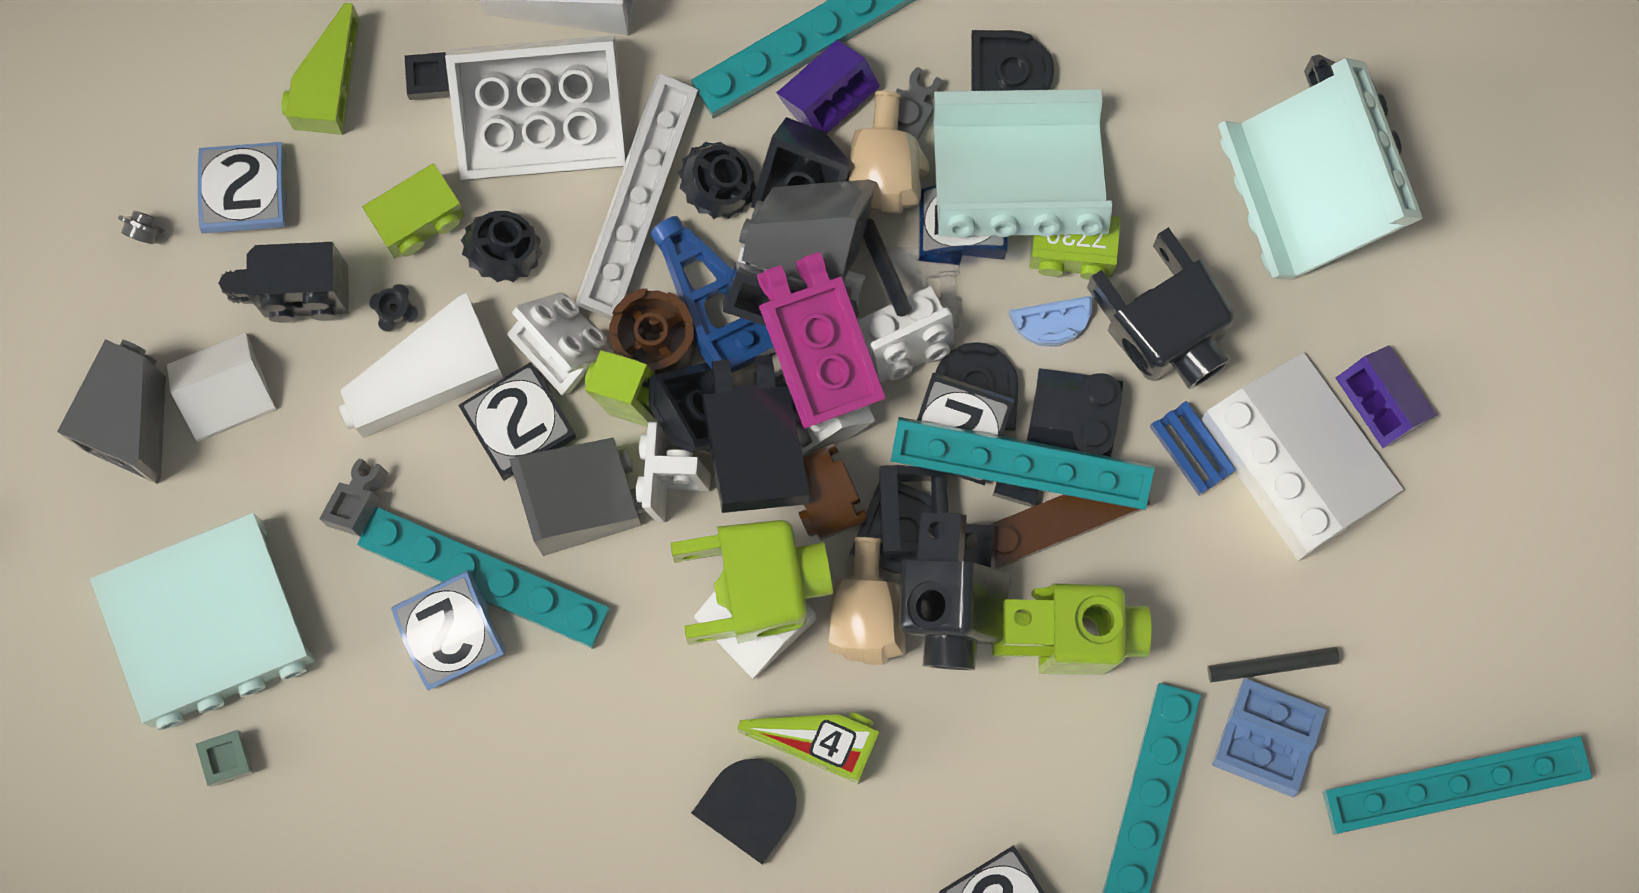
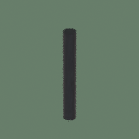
(886, 270)

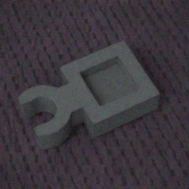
(913, 108)
(355, 503)

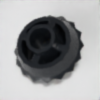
(717, 180)
(501, 246)

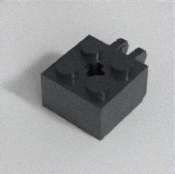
(291, 281)

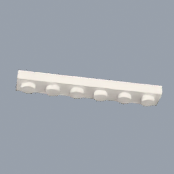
(636, 196)

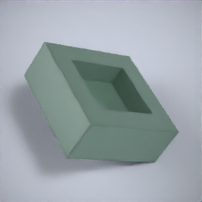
(224, 758)

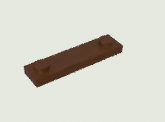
(1052, 525)

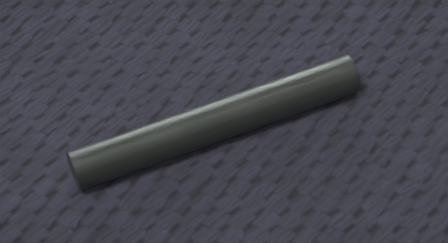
(1273, 664)

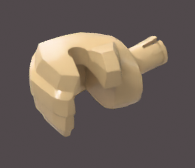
(888, 158)
(866, 610)

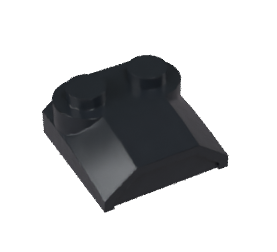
(678, 405)
(1076, 411)

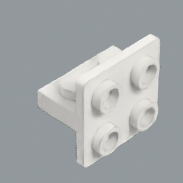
(557, 339)
(907, 341)
(666, 471)

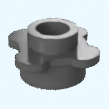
(141, 227)

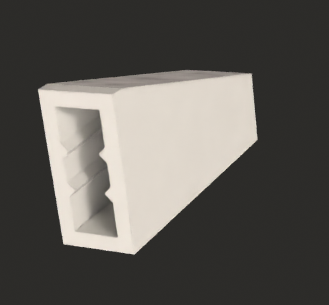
(593, 15)
(423, 371)

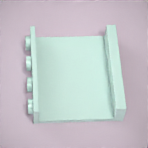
(1019, 163)
(1320, 173)
(201, 622)

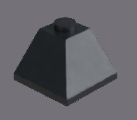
(800, 157)

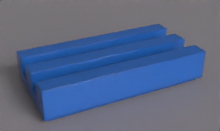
(1204, 437)

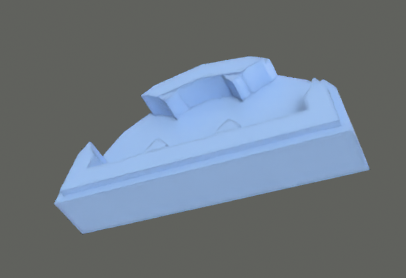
(1052, 322)

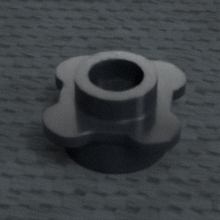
(397, 296)

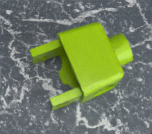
(760, 580)
(1056, 634)

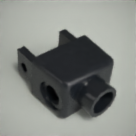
(1172, 323)
(953, 592)

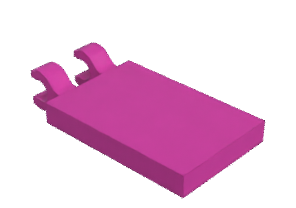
(818, 343)

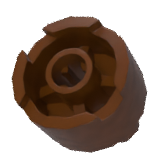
(659, 313)
(831, 495)

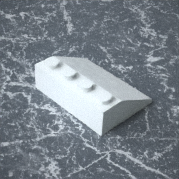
(536, 107)
(1300, 455)

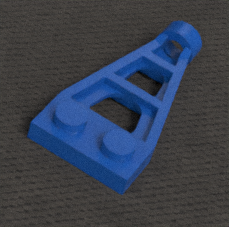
(734, 342)

